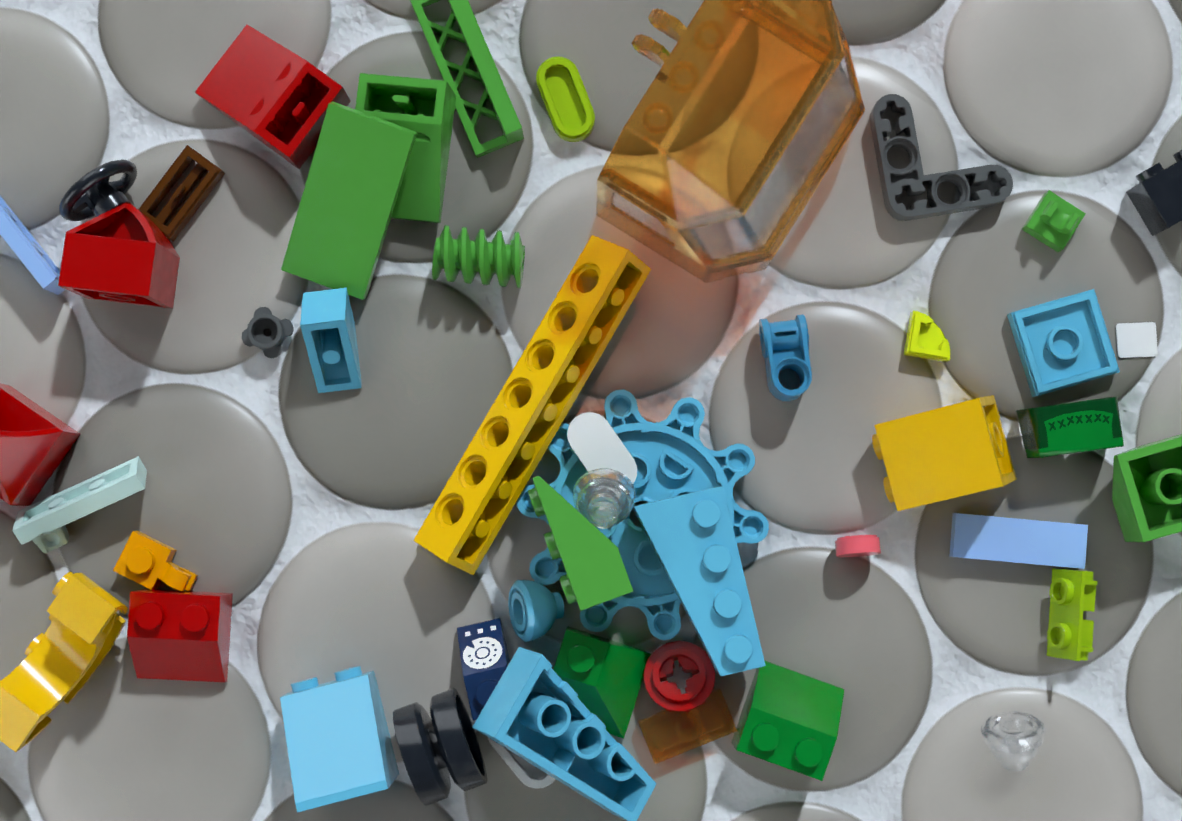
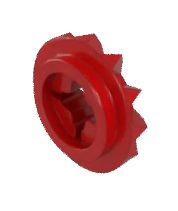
(661, 666)

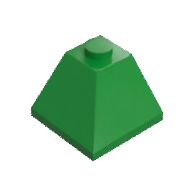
(602, 675)

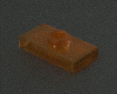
(679, 731)

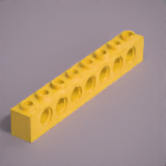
(532, 404)

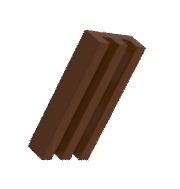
(193, 202)

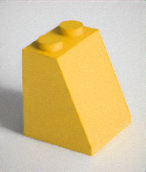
(944, 453)

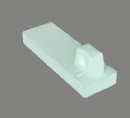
(46, 519)

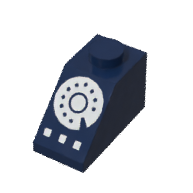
(482, 660)

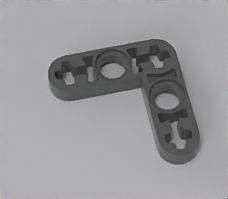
(912, 176)

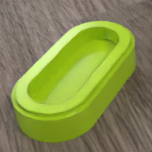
(565, 99)

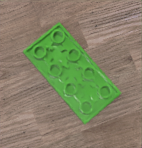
(348, 200)

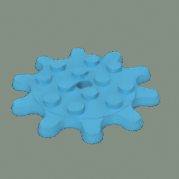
(668, 465)

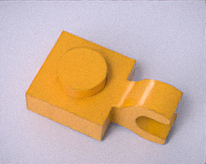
(150, 562)

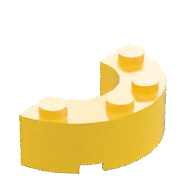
(61, 660)

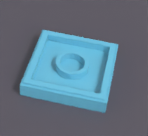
(1063, 343)

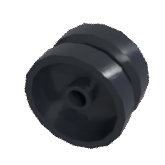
(439, 747)

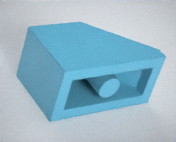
(331, 340)

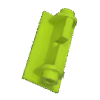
(1067, 632)

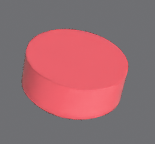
(857, 546)

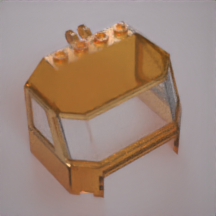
(732, 132)

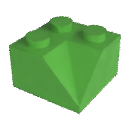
(1149, 490)

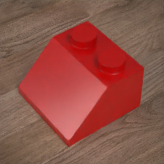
(180, 634)

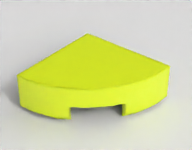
(926, 339)

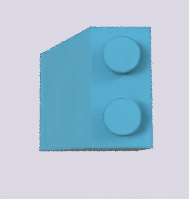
(337, 739)

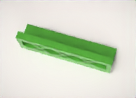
(486, 73)

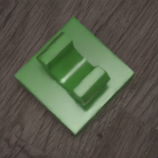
(1053, 221)

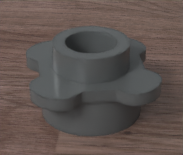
(258, 324)

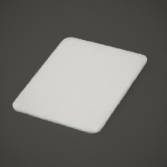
(1136, 340)

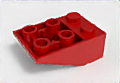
(272, 94)

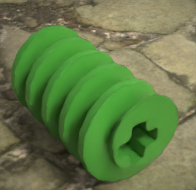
(478, 256)

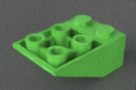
(429, 110)
(589, 557)

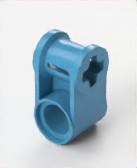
(786, 347)

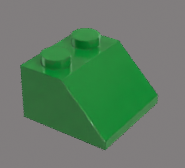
(790, 720)

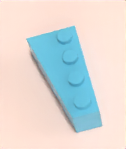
(704, 566)
(554, 731)

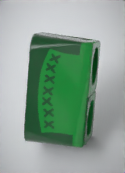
(1071, 427)

